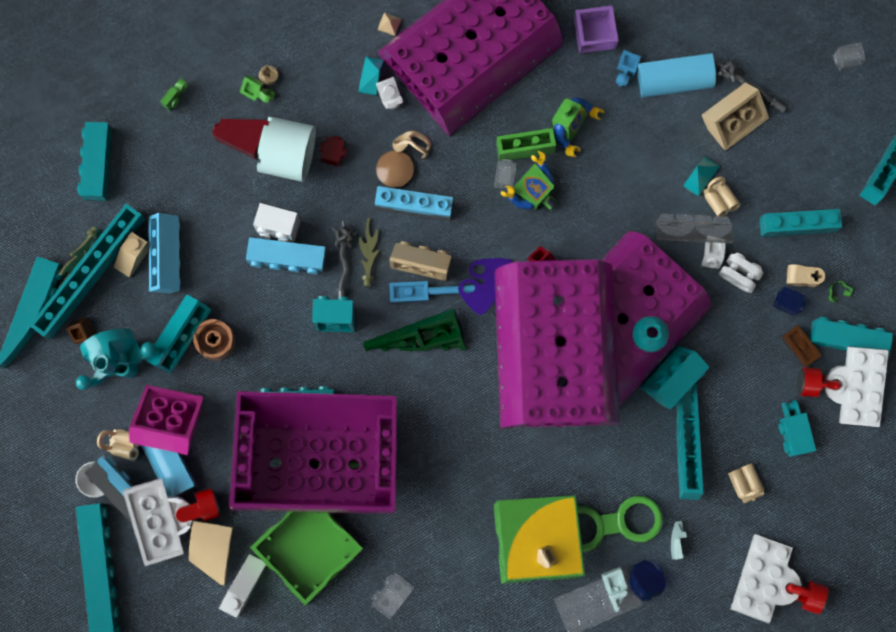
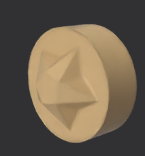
(268, 75)

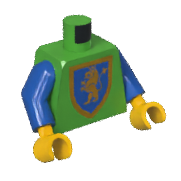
(569, 119)
(533, 187)

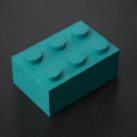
(333, 314)

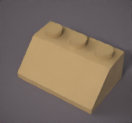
(736, 115)
(420, 261)

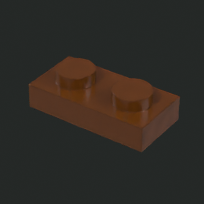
(801, 346)

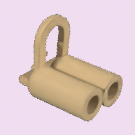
(721, 197)
(119, 444)
(746, 483)

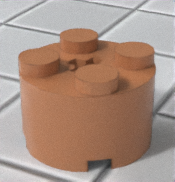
(204, 335)

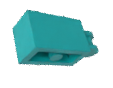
(795, 431)

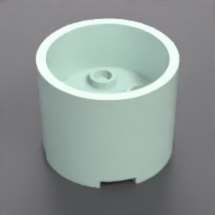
(286, 149)

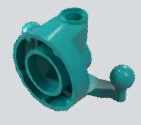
(110, 355)

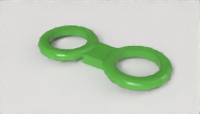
(615, 522)

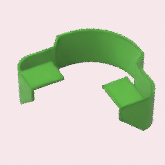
(833, 299)

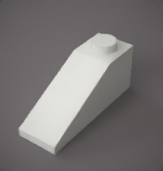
(242, 586)

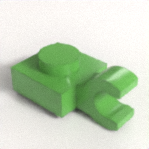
(254, 90)

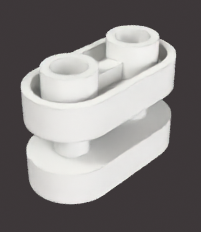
(751, 270)

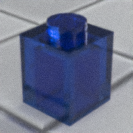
(789, 301)

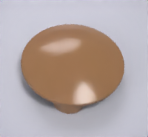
(395, 169)

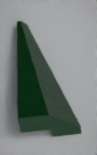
(433, 332)

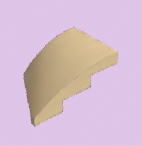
(210, 549)

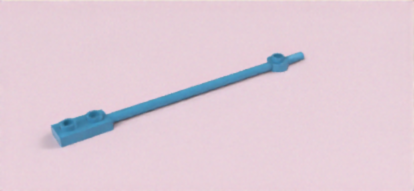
(419, 291)

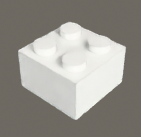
(276, 223)

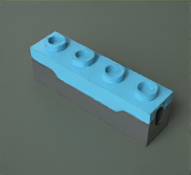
(413, 203)
(110, 482)

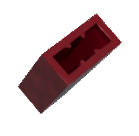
(240, 134)

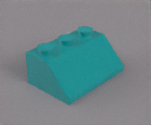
(675, 377)

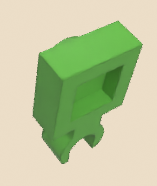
(173, 96)

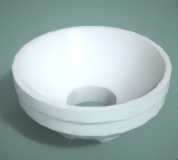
(84, 484)

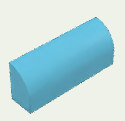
(676, 75)
(172, 470)

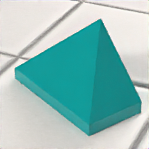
(370, 76)
(701, 176)

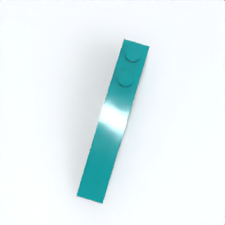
(882, 176)
(37, 292)
(689, 447)

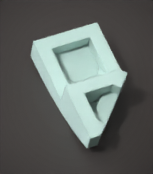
(677, 533)
(615, 586)

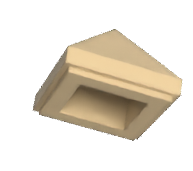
(389, 24)
(546, 557)

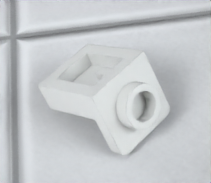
(389, 93)
(713, 255)

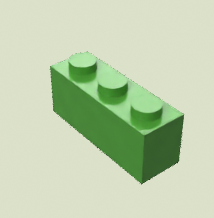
(525, 144)

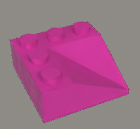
(166, 419)

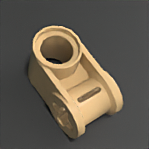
(801, 276)

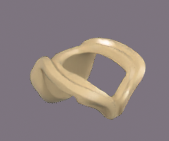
(403, 140)

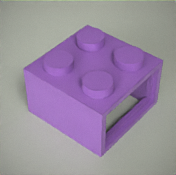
(595, 29)

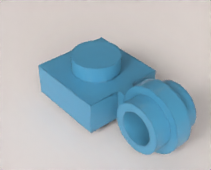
(628, 64)

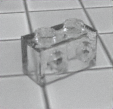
(392, 595)

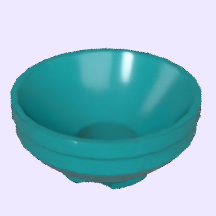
(641, 338)

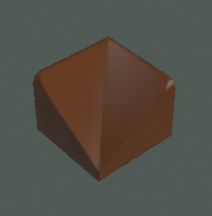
(80, 330)

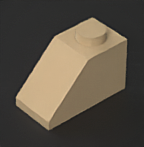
(131, 254)

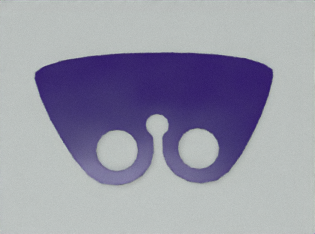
(484, 294)

